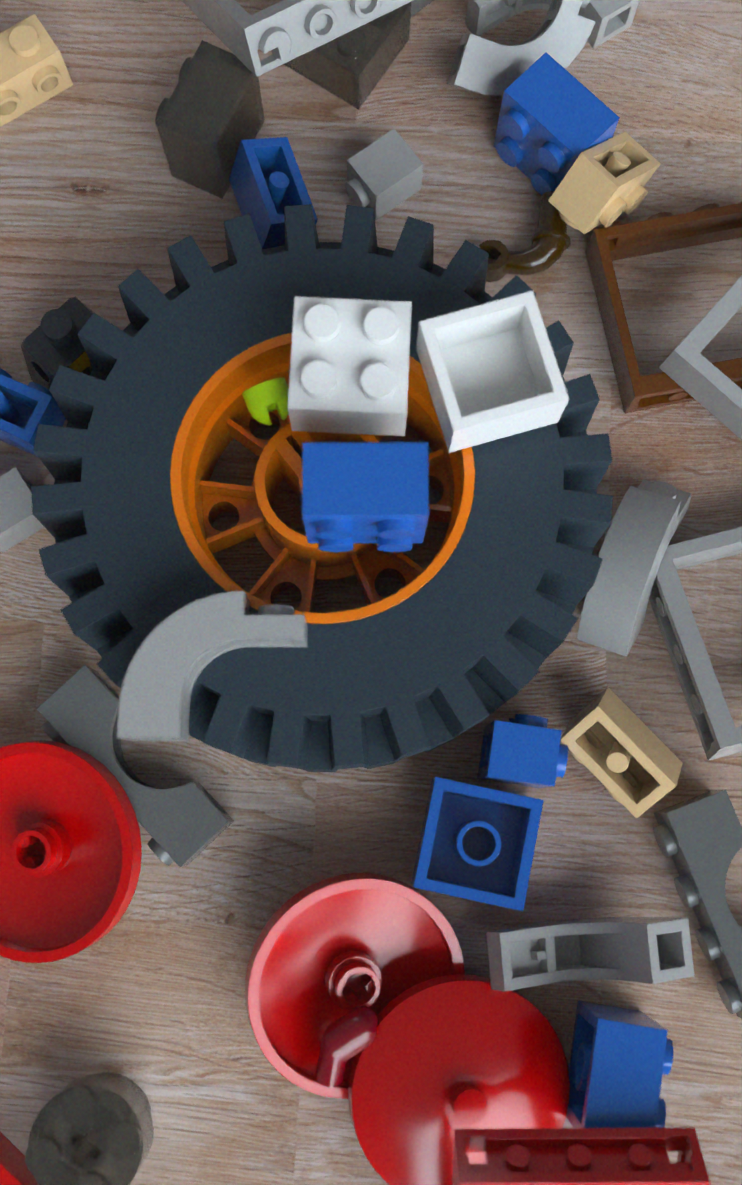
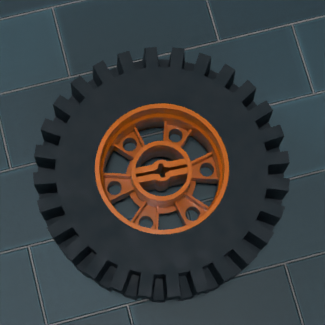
(140, 510)

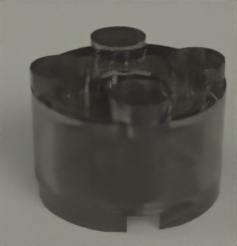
(100, 1102)

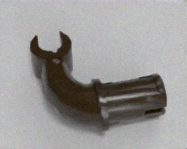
(545, 248)

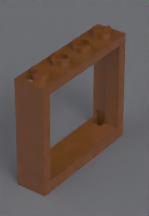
(654, 235)

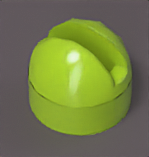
(267, 398)

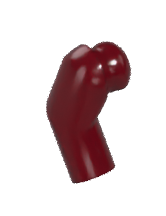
(343, 1041)

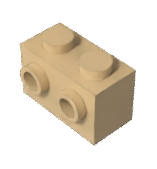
(29, 69)
(604, 183)
(622, 753)

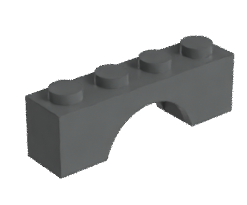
(177, 818)
(702, 841)

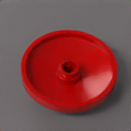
(63, 851)
(335, 950)
(451, 1061)

